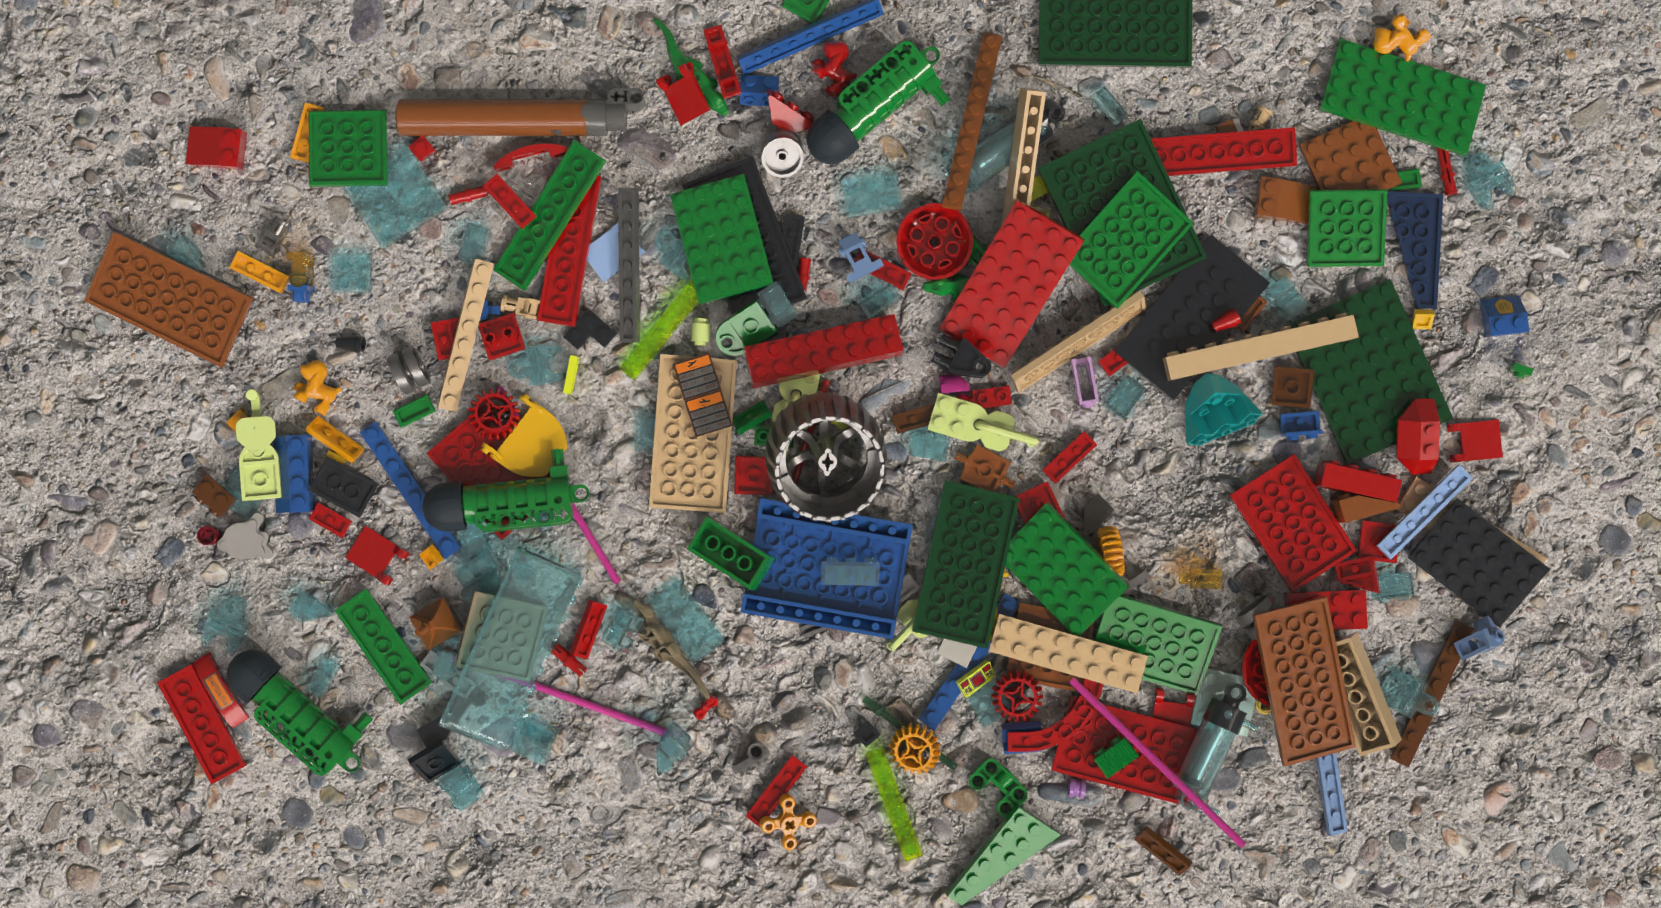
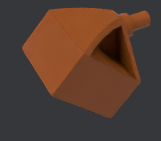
(436, 623)

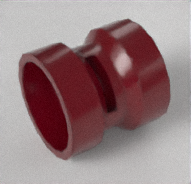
(205, 534)

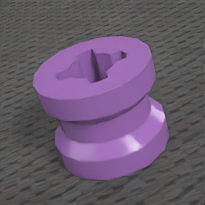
(1076, 788)

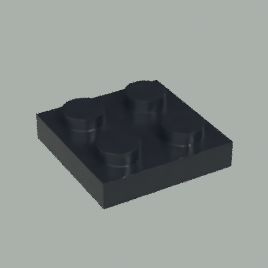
(434, 761)

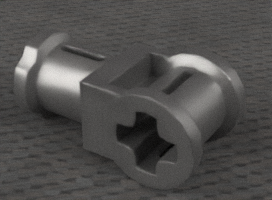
(272, 237)

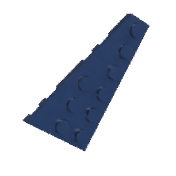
(1418, 233)

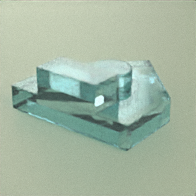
(186, 253)

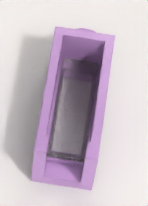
(1084, 382)

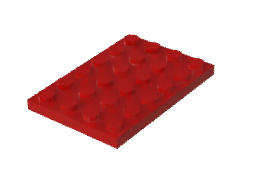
(461, 459)
(1292, 523)

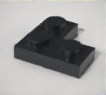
(590, 325)

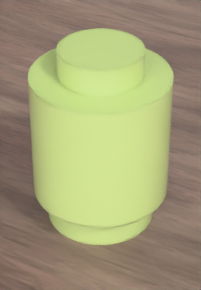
(700, 331)

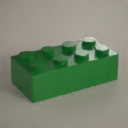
(731, 553)

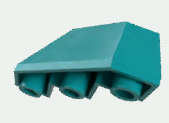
(1216, 410)

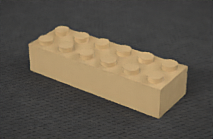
(1368, 709)

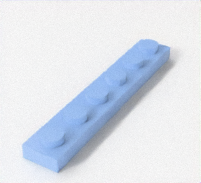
(1424, 511)

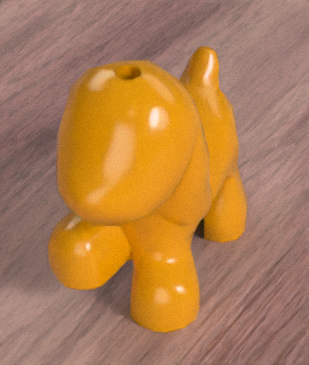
(1387, 40)
(315, 374)

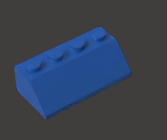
(296, 473)

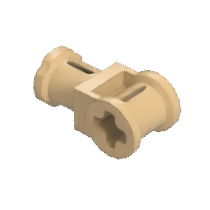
(524, 306)

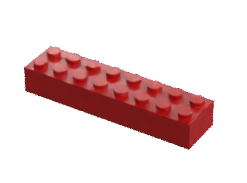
(823, 351)

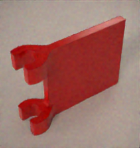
(684, 95)
(1478, 440)
(374, 553)
(1172, 711)

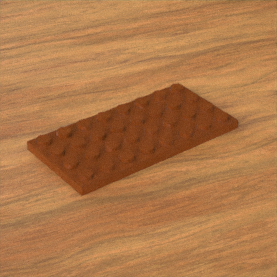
(168, 299)
(1304, 681)

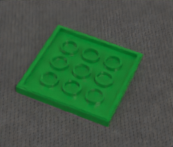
(348, 148)
(1346, 227)

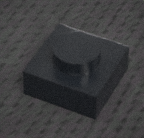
(866, 733)

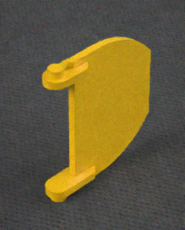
(530, 445)

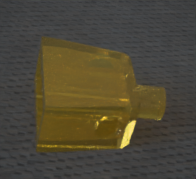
(1211, 580)

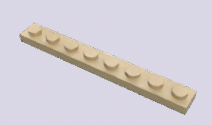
(465, 334)

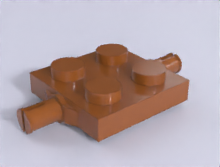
(984, 469)

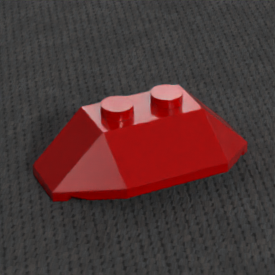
(1418, 436)

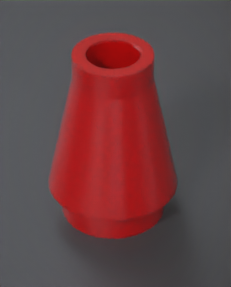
(1226, 320)

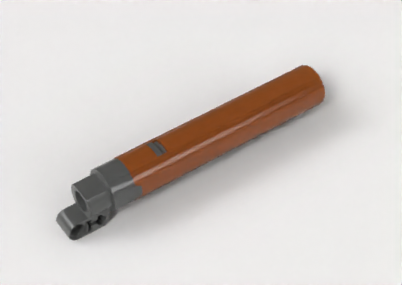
(517, 116)

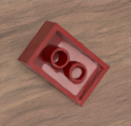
(216, 147)

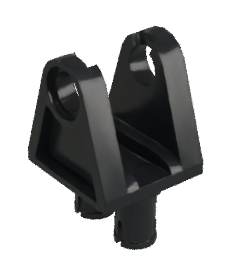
(964, 360)

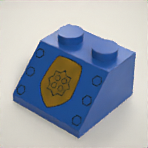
(1504, 316)

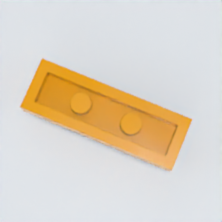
(300, 148)
(259, 272)
(334, 439)

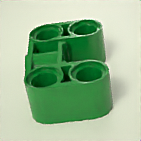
(1003, 780)

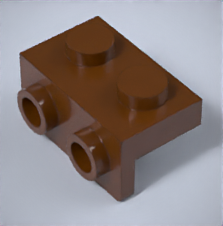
(214, 496)

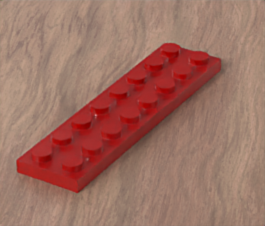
(1227, 151)
(568, 264)

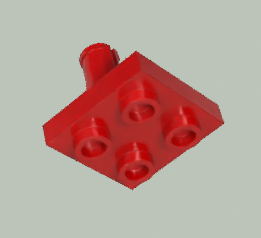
(501, 336)

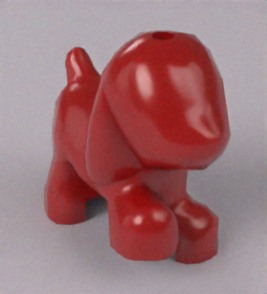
(836, 54)

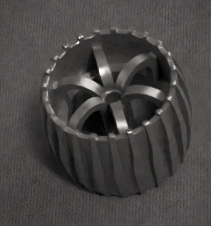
(834, 502)

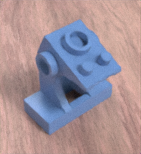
(862, 267)
(1487, 637)

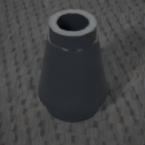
(351, 343)

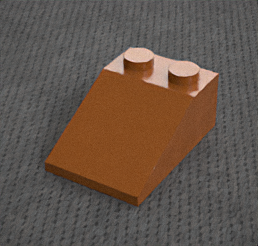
(1282, 200)
(1355, 507)

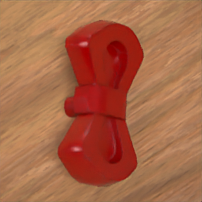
(701, 711)

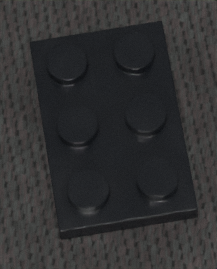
(343, 487)

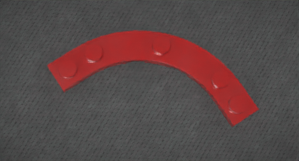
(1061, 730)

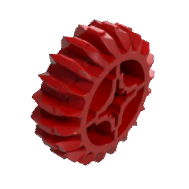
(501, 410)
(1024, 697)

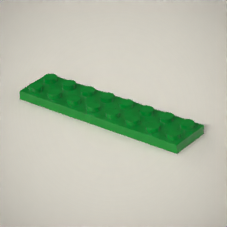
(553, 212)

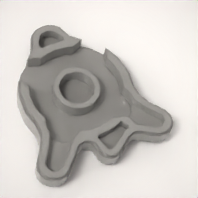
(245, 540)

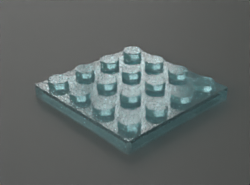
(403, 204)

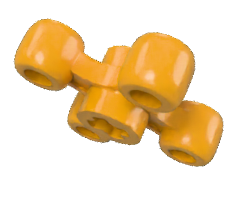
(787, 815)

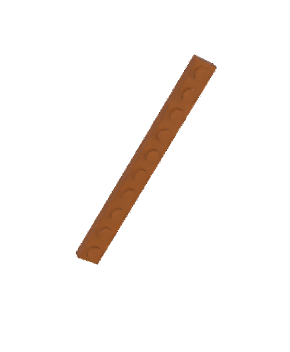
(972, 121)

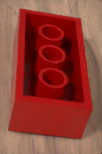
(1357, 482)
(1346, 607)

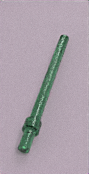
(879, 710)

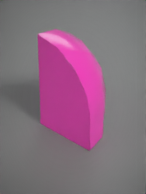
(953, 384)

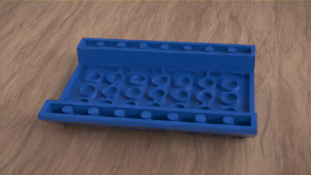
(793, 581)

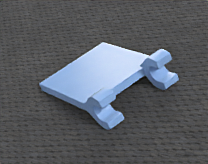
(605, 254)

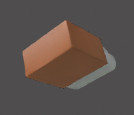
(1229, 126)

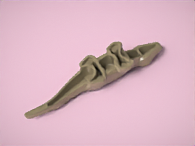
(665, 646)

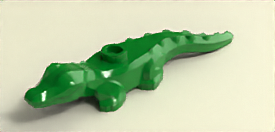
(707, 84)
(943, 287)

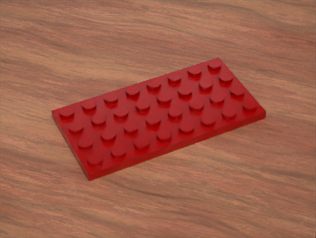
(1012, 283)
(1164, 738)

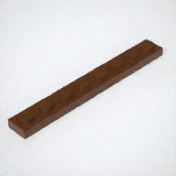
(1438, 682)

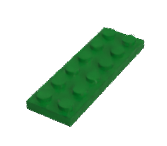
(383, 646)

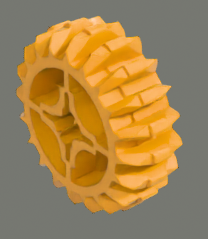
(1111, 548)
(909, 735)

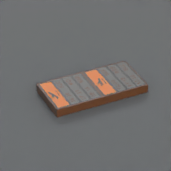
(702, 394)

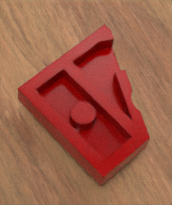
(443, 336)
(1359, 573)

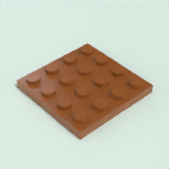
(1350, 159)
(1045, 676)

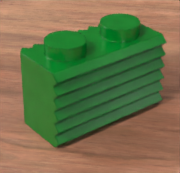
(1115, 756)

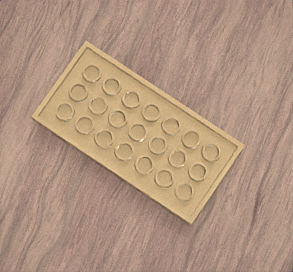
(686, 468)

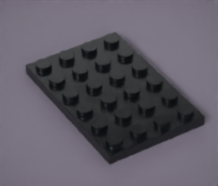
(1478, 562)

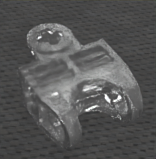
(533, 189)

